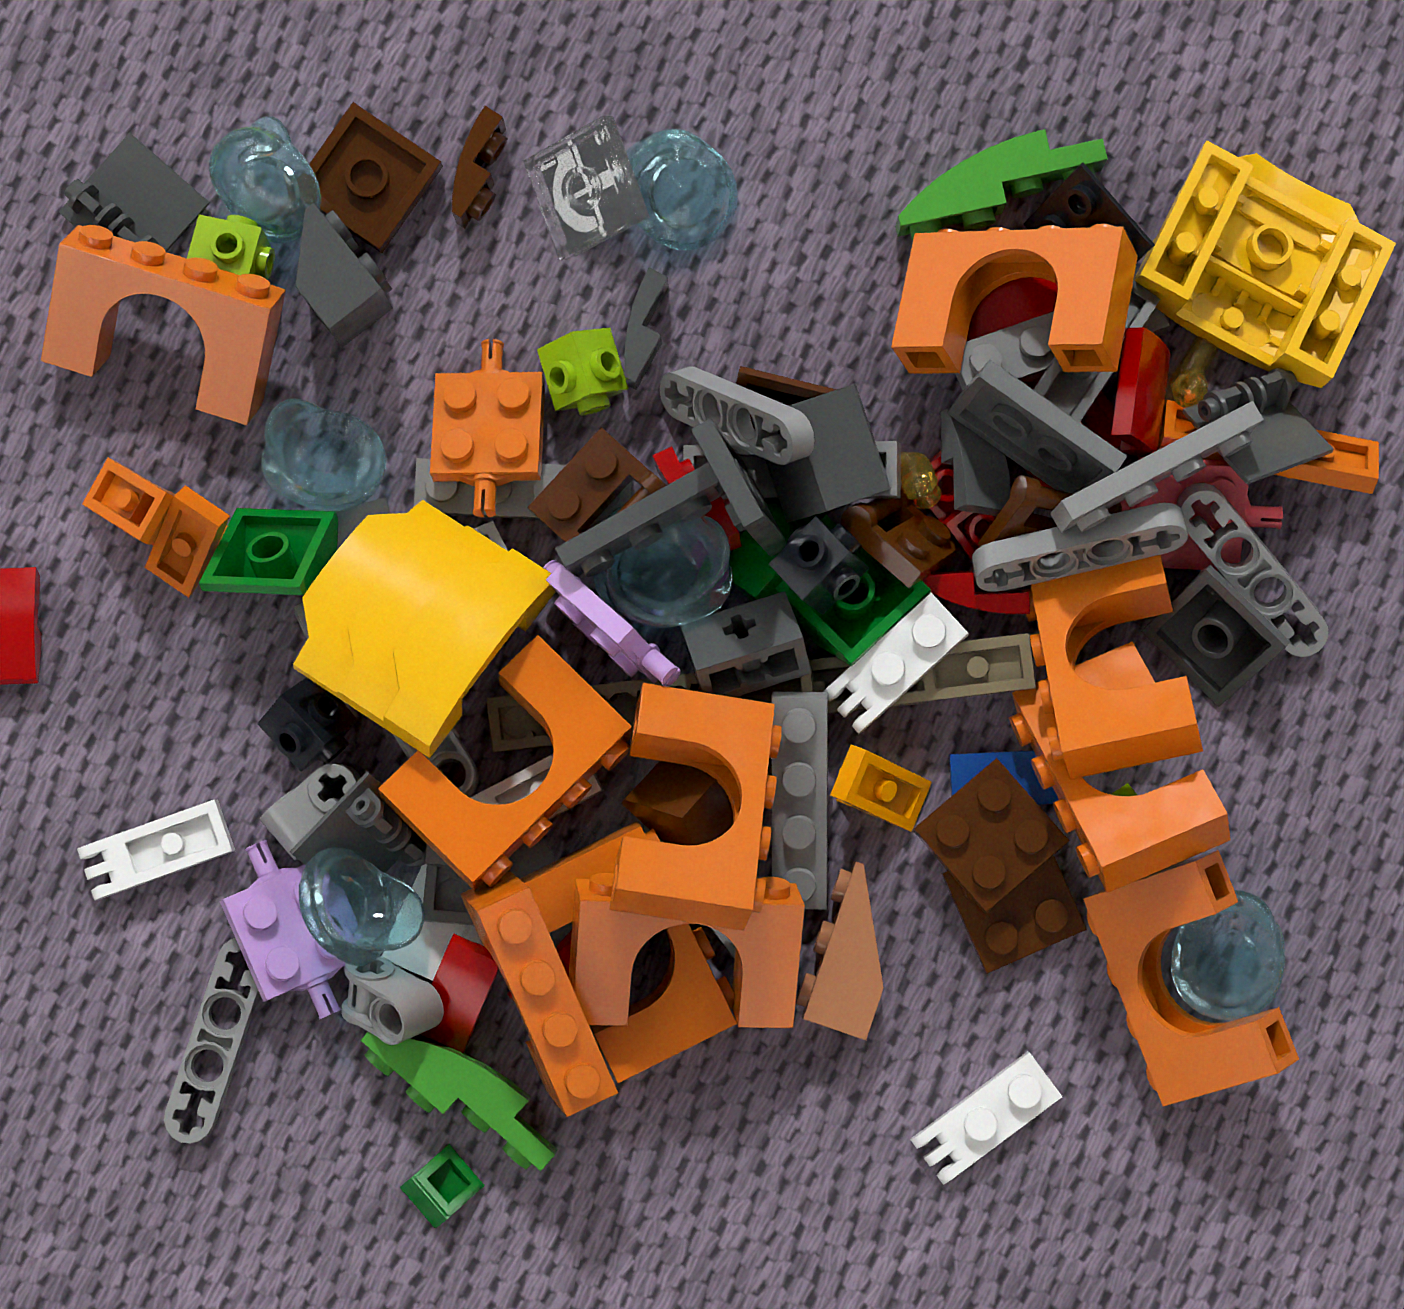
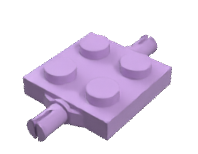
(608, 629)
(275, 937)

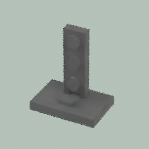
(1043, 424)
(684, 500)

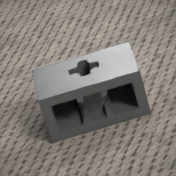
(746, 647)

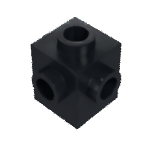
(820, 564)
(308, 724)

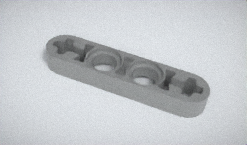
(736, 405)
(1132, 533)
(1256, 567)
(211, 1037)

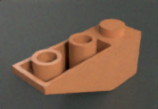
(849, 972)

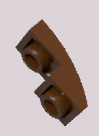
(472, 183)

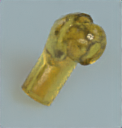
(1189, 378)
(919, 480)

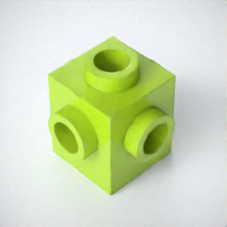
(233, 245)
(583, 370)

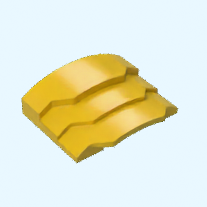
(1264, 265)
(415, 619)

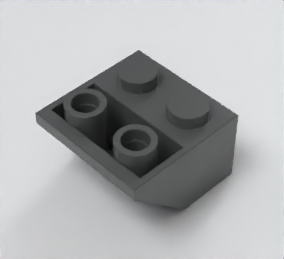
(336, 284)

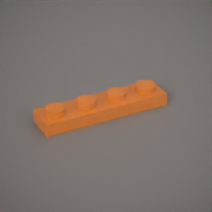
(1350, 465)

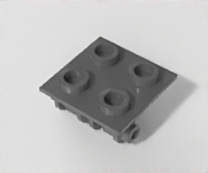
(134, 197)
(1279, 440)
(365, 826)

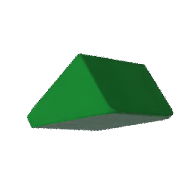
(442, 1186)

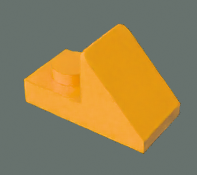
(880, 788)

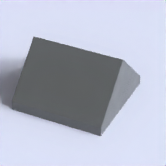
(843, 460)
(1215, 635)

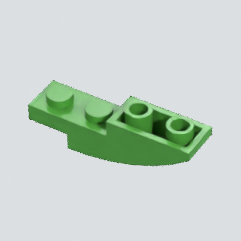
(976, 186)
(444, 1074)

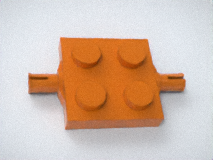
(487, 427)

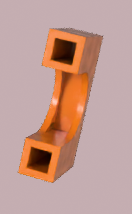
(957, 270)
(231, 310)
(1097, 725)
(732, 744)
(1121, 834)
(482, 836)
(609, 940)
(532, 969)
(686, 1003)
(1180, 1051)

